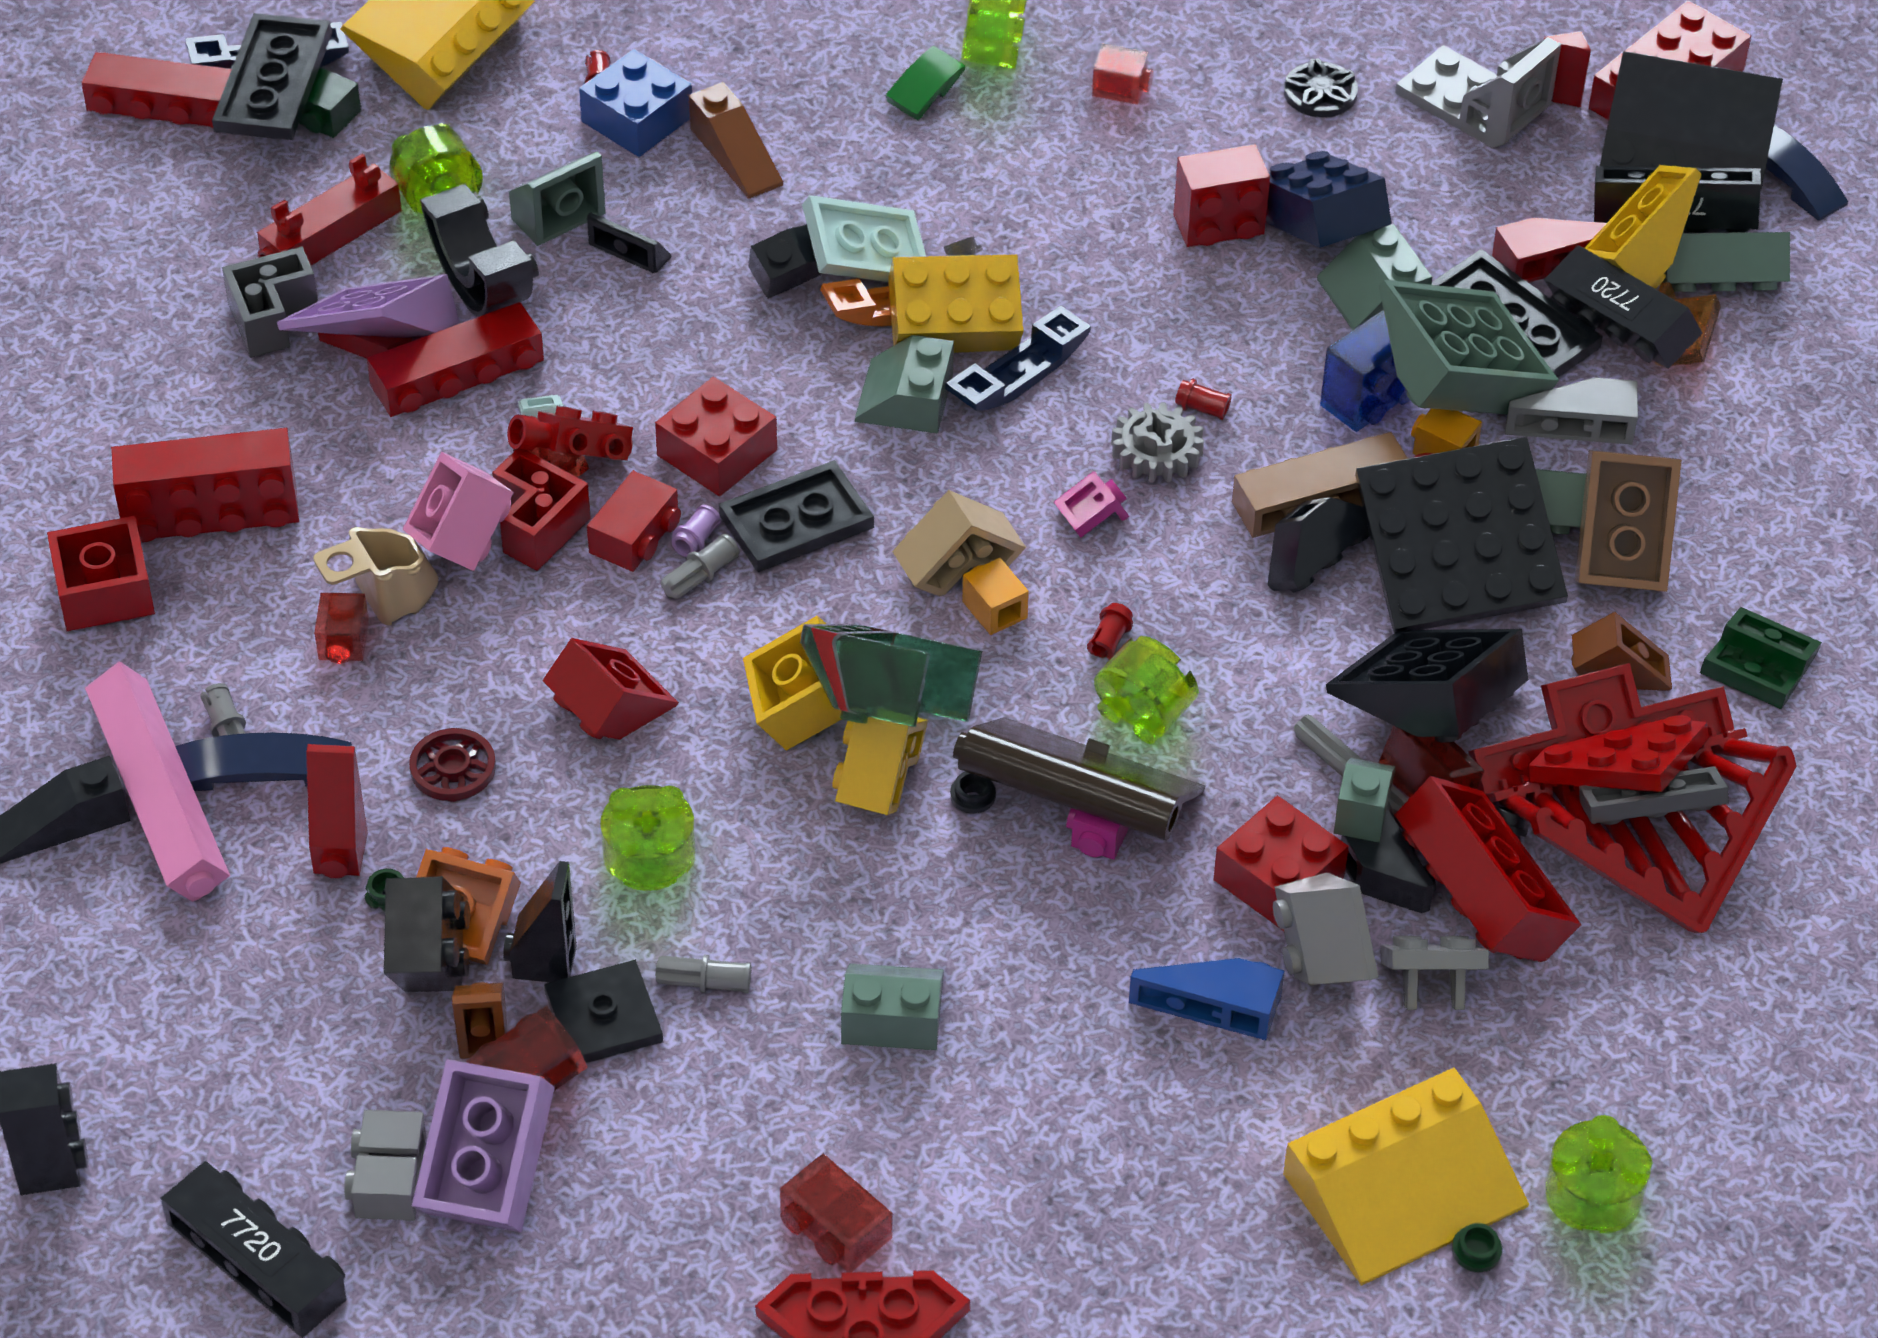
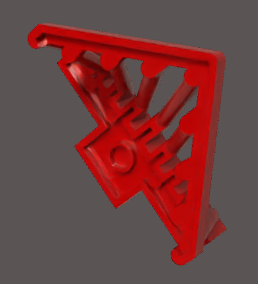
(1610, 702)

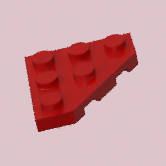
(1628, 758)
(863, 1306)

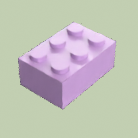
(483, 1145)

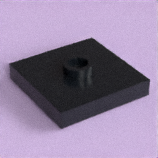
(605, 1010)

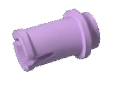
(695, 531)

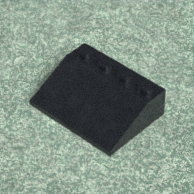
(1689, 115)
(1435, 679)

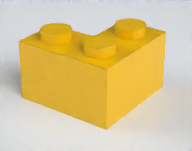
(877, 763)

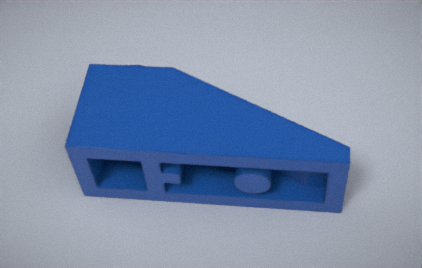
(1218, 993)

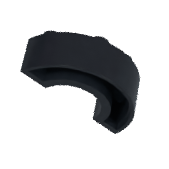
(477, 268)

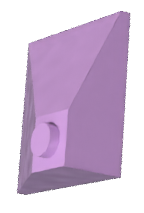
(381, 310)

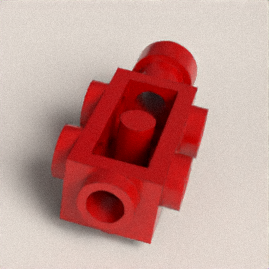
(571, 433)

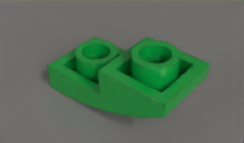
(924, 81)

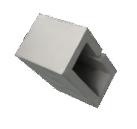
(387, 1164)

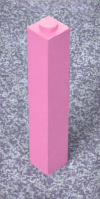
(157, 782)

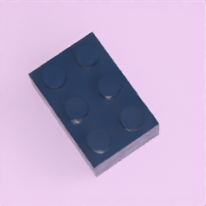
(1326, 199)

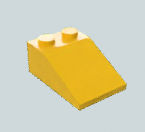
(1649, 225)

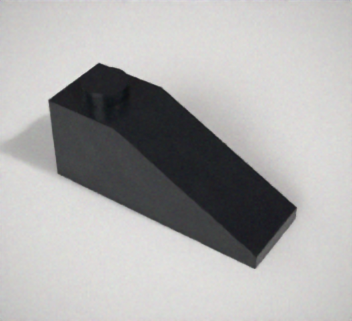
(783, 261)
(64, 809)
(545, 931)

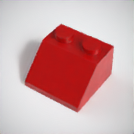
(606, 689)

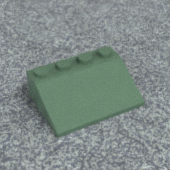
(1460, 348)

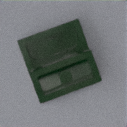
(1760, 657)

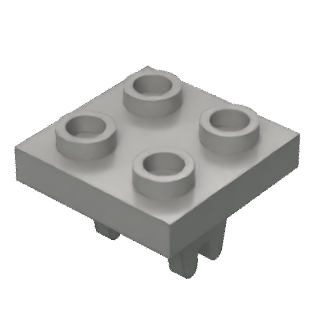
(1415, 954)

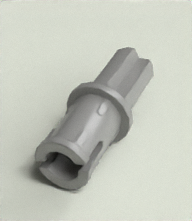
(700, 567)
(222, 711)
(704, 973)

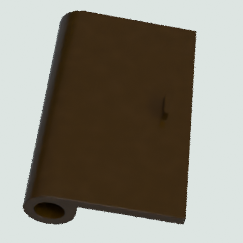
(1076, 775)

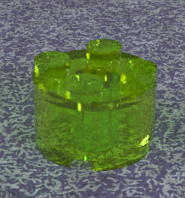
(991, 32)
(432, 162)
(1145, 688)
(648, 836)
(1597, 1175)

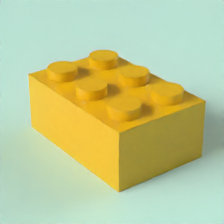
(958, 300)

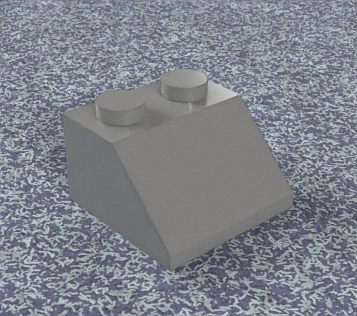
(1325, 930)

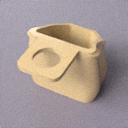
(386, 569)

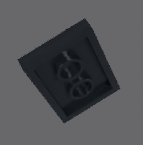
(796, 516)

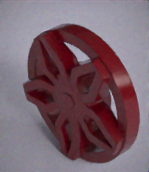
(452, 764)

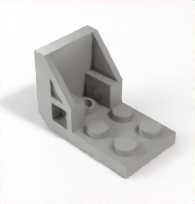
(1480, 101)

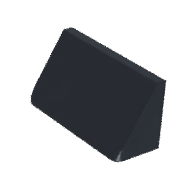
(626, 244)

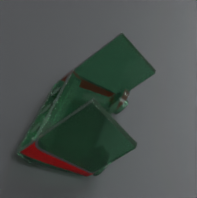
(890, 673)

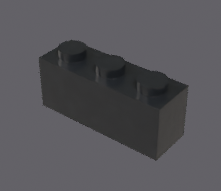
(41, 1129)

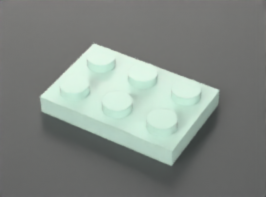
(860, 237)

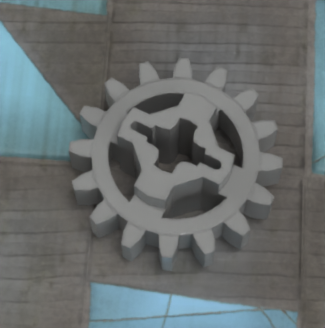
(1157, 442)

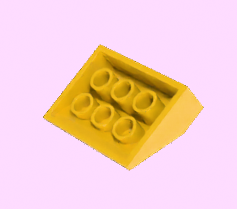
(431, 42)
(1404, 1175)

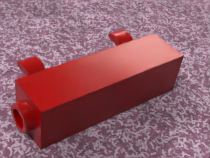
(335, 215)

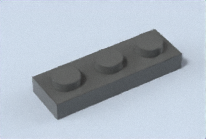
(1689, 789)

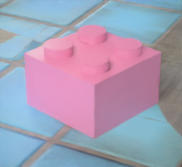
(458, 511)

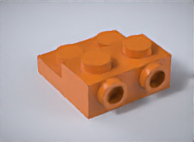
(486, 887)

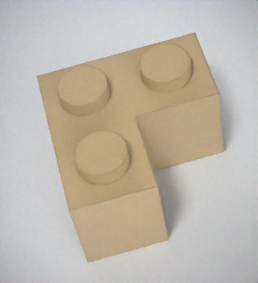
(952, 540)

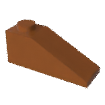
(732, 139)

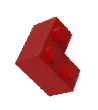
(544, 508)

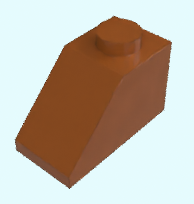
(1616, 643)
(478, 1015)

